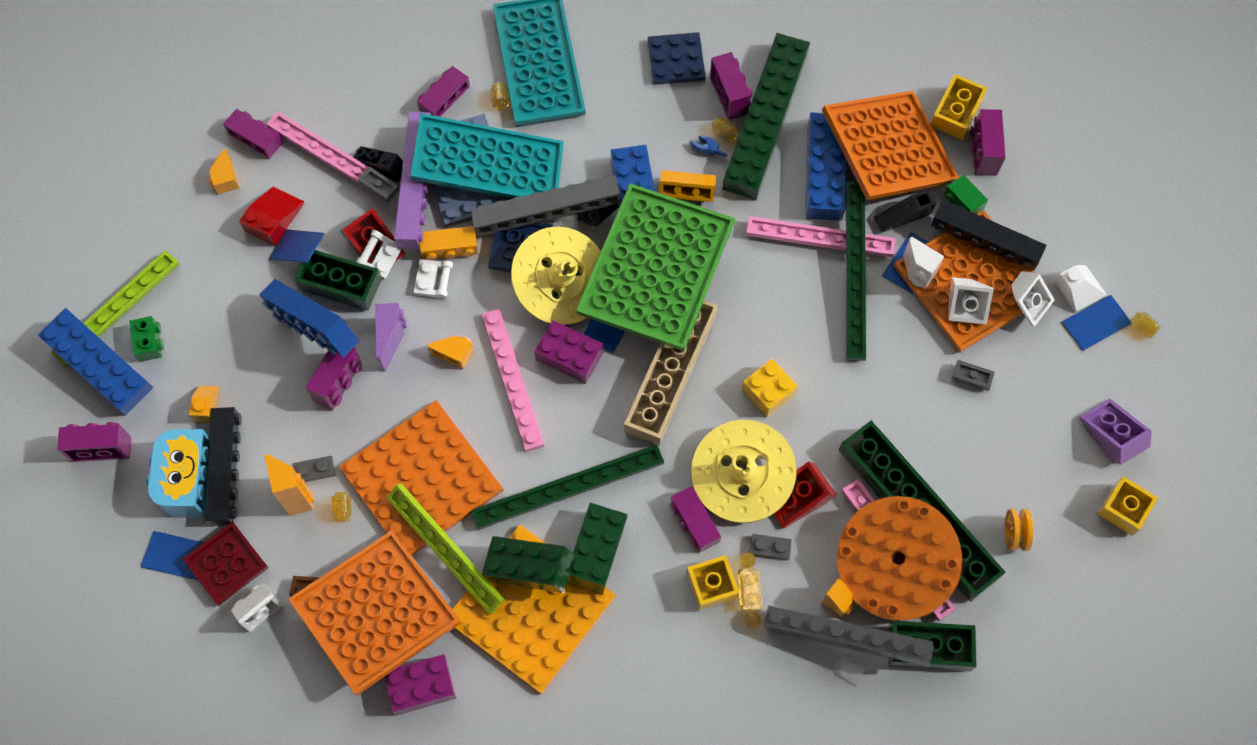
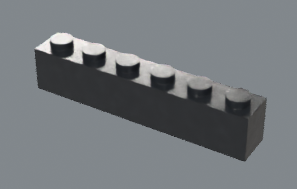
(988, 235)
(222, 466)

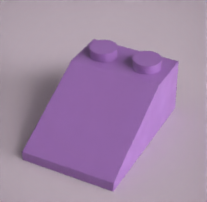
(388, 331)
(1117, 431)

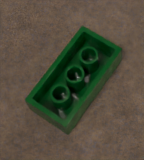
(339, 279)
(596, 548)
(528, 564)
(952, 644)

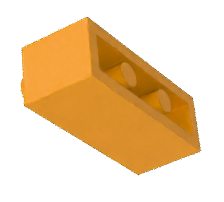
(687, 185)
(449, 243)

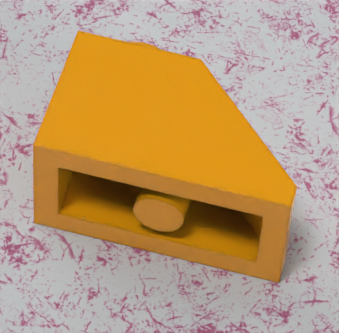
(223, 174)
(453, 350)
(202, 402)
(839, 599)

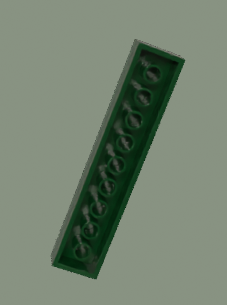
(766, 116)
(893, 476)

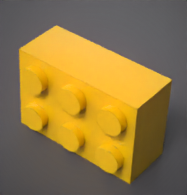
(958, 107)

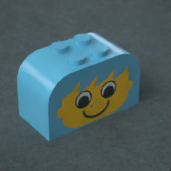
(179, 472)

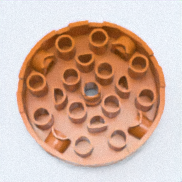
(930, 563)

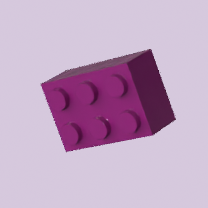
(730, 85)
(988, 142)
(569, 351)
(333, 378)
(94, 442)
(420, 685)

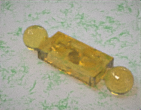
(750, 590)

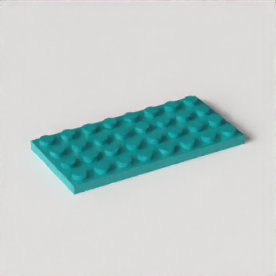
(538, 60)
(484, 158)

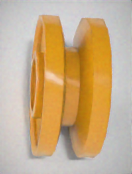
(1018, 529)

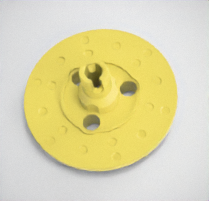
(534, 283)
(720, 485)

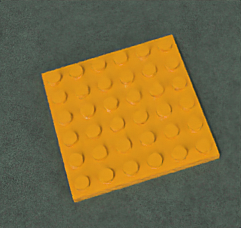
(533, 627)

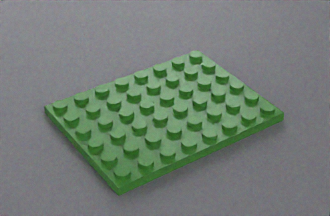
(656, 267)

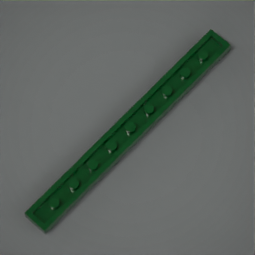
(855, 273)
(567, 487)

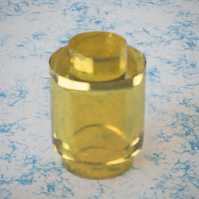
(499, 96)
(725, 129)
(1145, 324)
(341, 507)

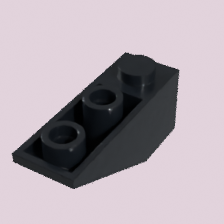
(384, 162)
(906, 211)

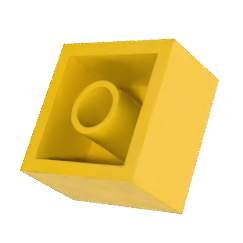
(769, 387)
(1127, 506)
(712, 582)

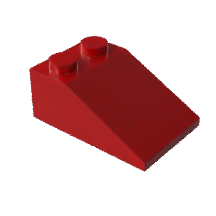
(271, 215)
(359, 233)
(808, 495)

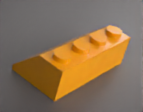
(288, 487)

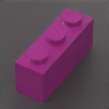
(444, 92)
(253, 133)
(695, 519)

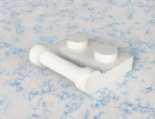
(385, 256)
(427, 277)

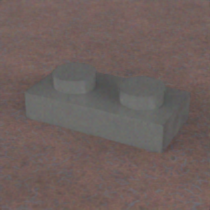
(378, 184)
(973, 375)
(315, 468)
(770, 547)

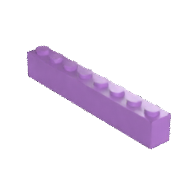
(411, 195)

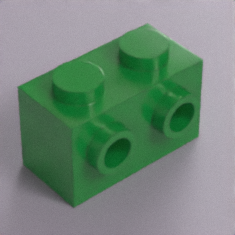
(965, 195)
(146, 338)

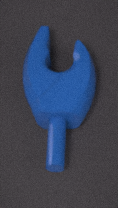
(709, 148)

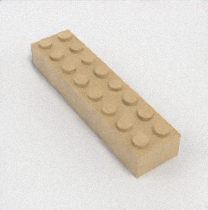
(667, 381)

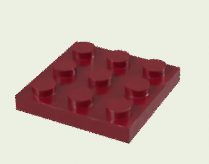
(225, 563)

